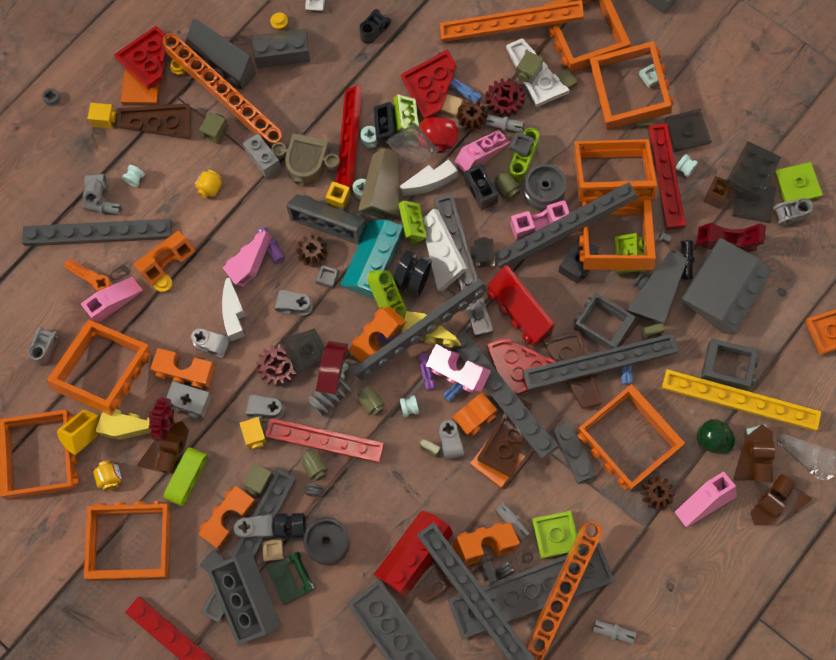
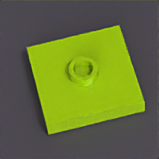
(798, 182)
(554, 534)

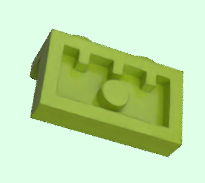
(405, 112)
(412, 221)
(629, 245)

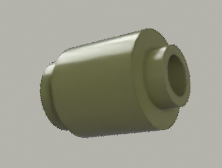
(507, 185)
(370, 401)
(314, 465)

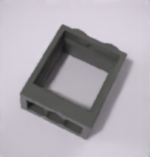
(612, 309)
(707, 371)

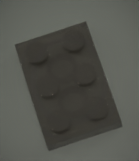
(753, 170)

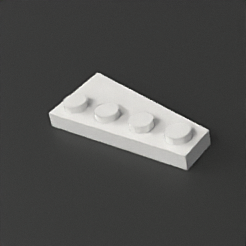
(546, 84)
(445, 257)

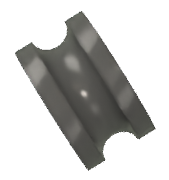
(47, 92)
(641, 281)
(314, 490)
(505, 570)

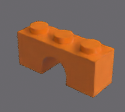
(173, 248)
(385, 321)
(198, 374)
(235, 502)
(499, 537)

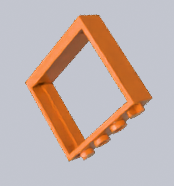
(583, 61)
(638, 114)
(612, 149)
(623, 262)
(62, 370)
(655, 420)
(6, 461)
(119, 508)

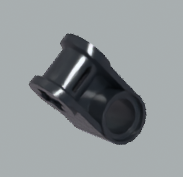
(375, 24)

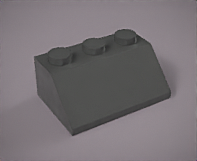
(281, 48)

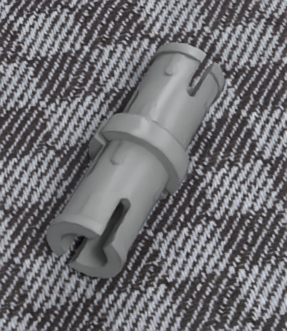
(505, 123)
(104, 207)
(508, 516)
(614, 632)

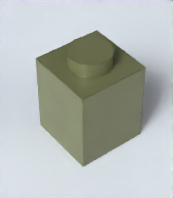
(529, 67)
(213, 127)
(257, 480)

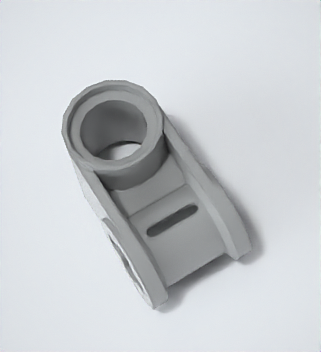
(789, 211)
(290, 303)
(44, 342)
(213, 342)
(261, 407)
(450, 443)
(258, 526)

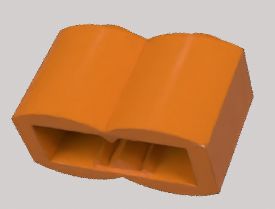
(475, 414)

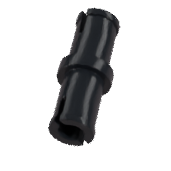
(687, 250)

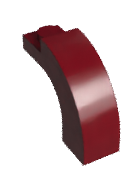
(745, 239)
(331, 367)

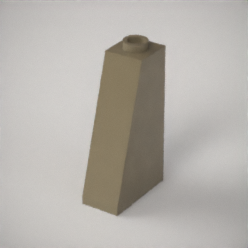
(381, 187)

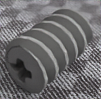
(324, 399)

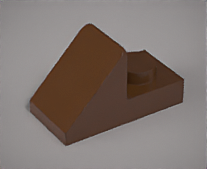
(717, 192)

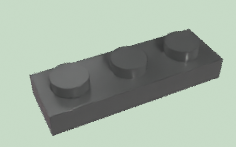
(574, 452)

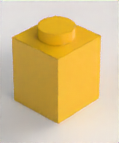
(102, 115)
(338, 195)
(253, 433)

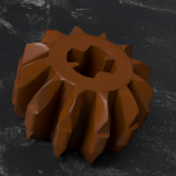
(471, 109)
(319, 252)
(652, 497)

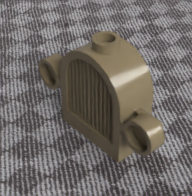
(306, 158)

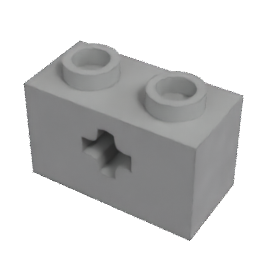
(262, 156)
(199, 400)

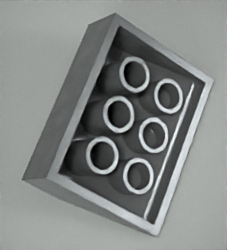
(726, 286)

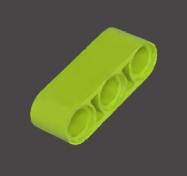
(521, 162)
(386, 291)
(185, 476)

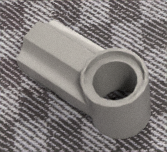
(93, 188)

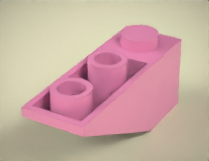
(481, 150)
(247, 262)
(110, 299)
(707, 499)

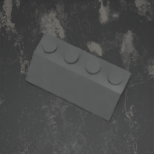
(220, 54)
(327, 218)
(244, 597)

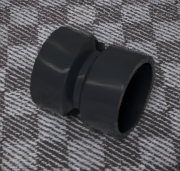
(297, 526)

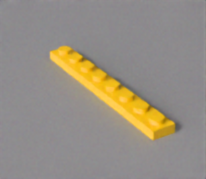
(741, 400)

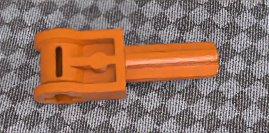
(90, 277)

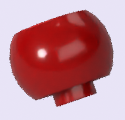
(440, 132)

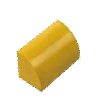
(79, 431)

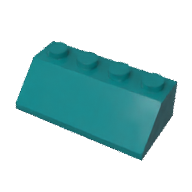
(373, 253)

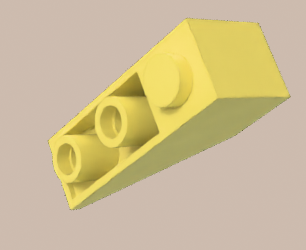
(439, 336)
(122, 426)

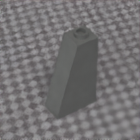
(657, 294)

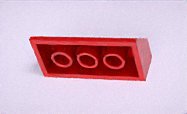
(520, 307)
(409, 556)

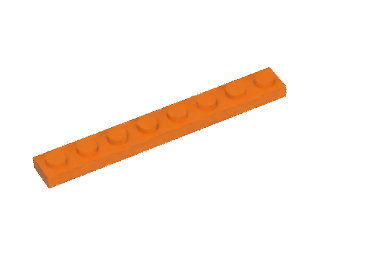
(512, 21)

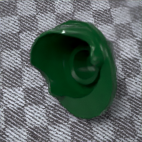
(716, 437)

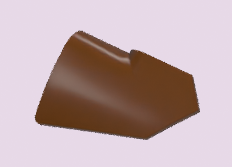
(164, 454)
(756, 456)
(778, 502)

